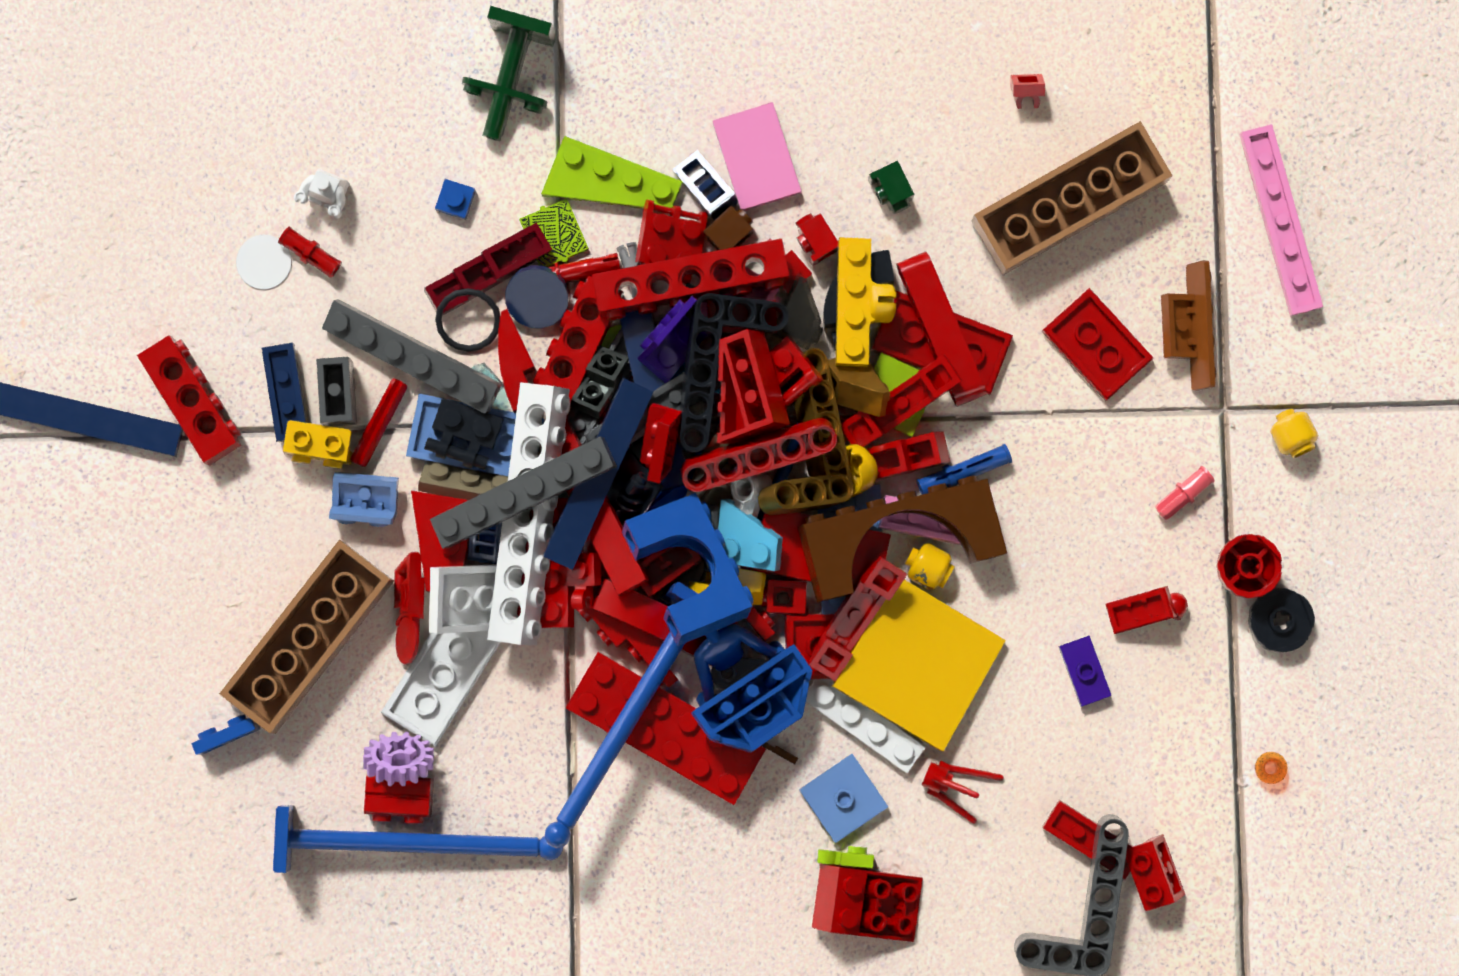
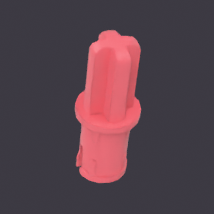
(1184, 493)

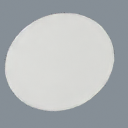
(263, 262)

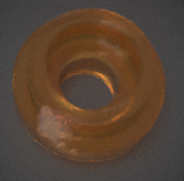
(1280, 763)

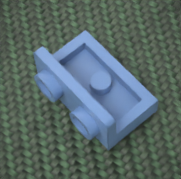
(364, 499)

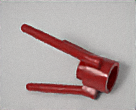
(939, 779)

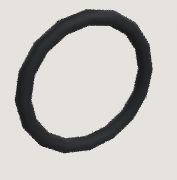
(438, 319)

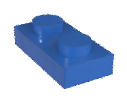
(211, 739)

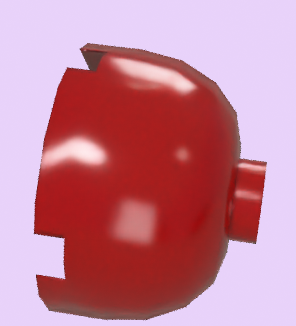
(1249, 566)

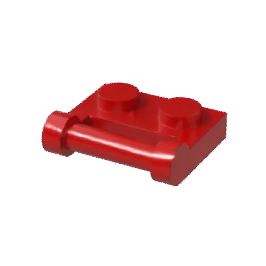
(787, 362)

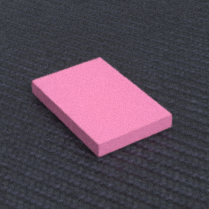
(756, 156)

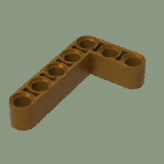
(822, 474)

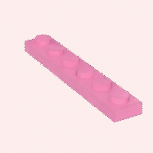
(1281, 220)

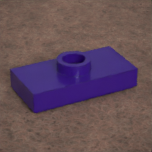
(1084, 671)

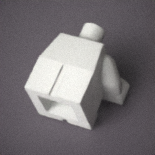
(325, 189)

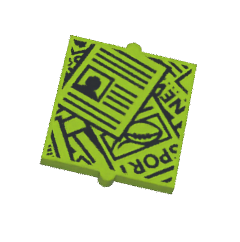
(560, 231)

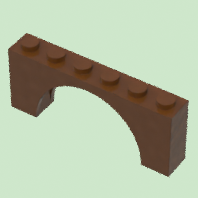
(962, 509)

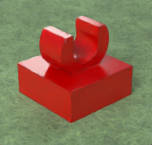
(1027, 86)

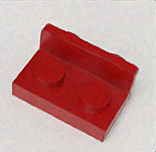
(660, 441)
(1154, 873)

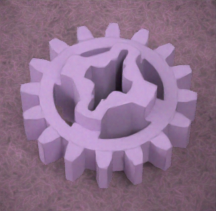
(398, 758)

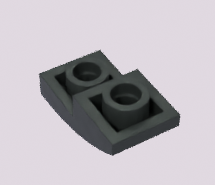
(600, 382)

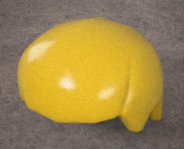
(862, 468)

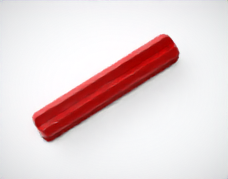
(379, 422)

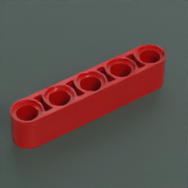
(940, 325)
(747, 467)

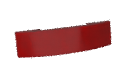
(904, 402)
(639, 613)
(854, 616)

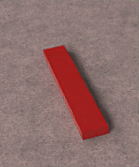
(608, 538)

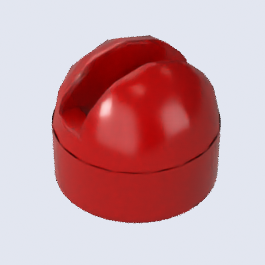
(1180, 605)

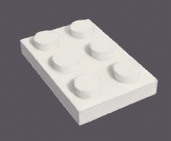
(461, 598)

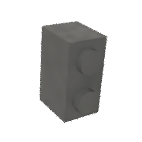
(336, 391)

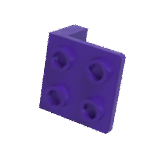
(667, 344)

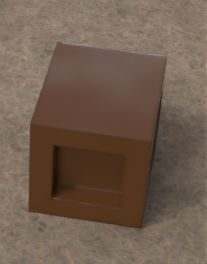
(729, 229)

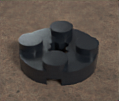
(1297, 628)

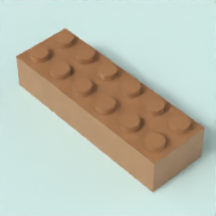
(1071, 198)
(306, 637)

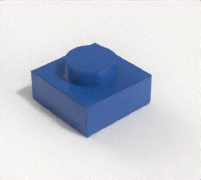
(455, 199)

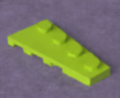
(599, 176)

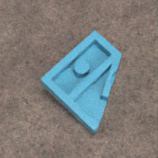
(748, 539)

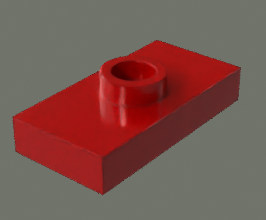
(1141, 610)

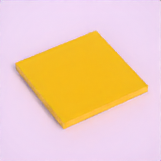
(919, 664)

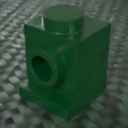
(892, 187)

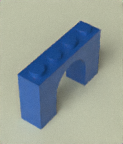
(689, 526)

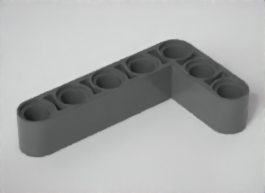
(1093, 911)

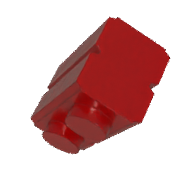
(411, 801)

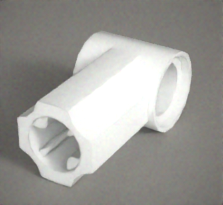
(746, 497)

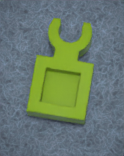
(854, 857)

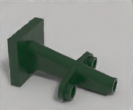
(521, 32)

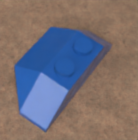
(758, 703)

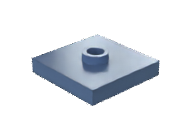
(843, 798)

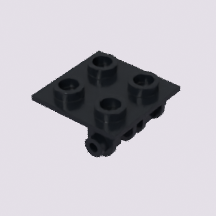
(630, 490)

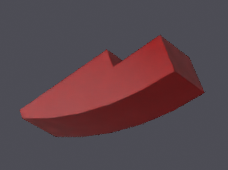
(513, 358)
(910, 454)

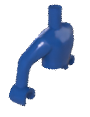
(723, 650)

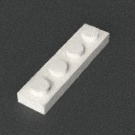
(865, 724)

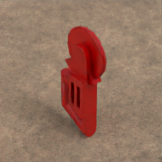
(410, 600)

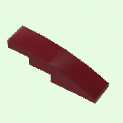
(490, 267)

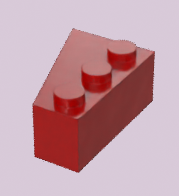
(749, 389)
(432, 555)

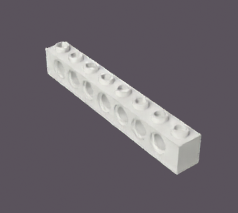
(515, 532)

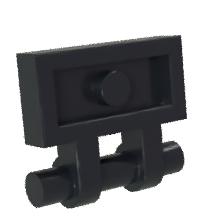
(466, 424)

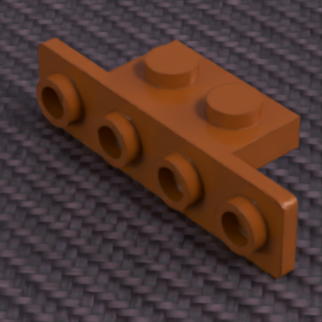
(1189, 325)

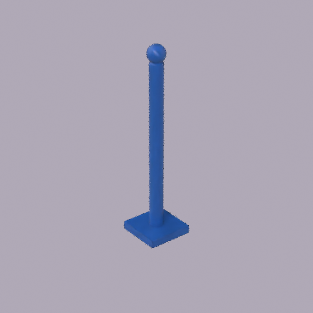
(558, 833)
(288, 838)

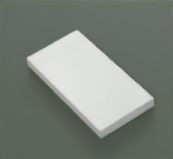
(439, 682)

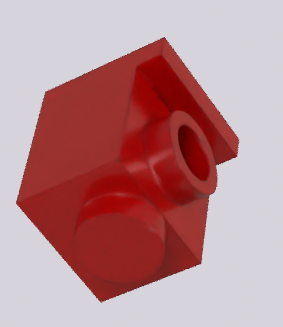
(816, 238)
(797, 597)

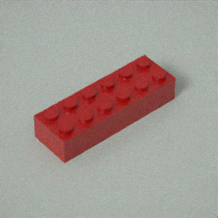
(664, 730)

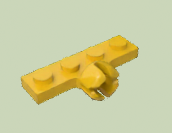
(858, 302)

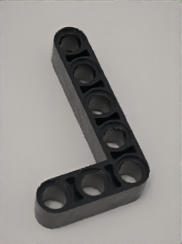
(710, 357)

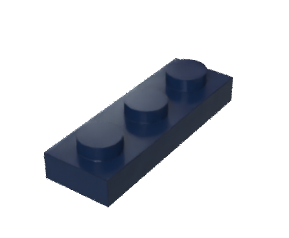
(283, 387)

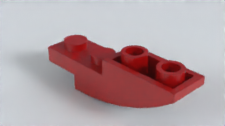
(642, 644)

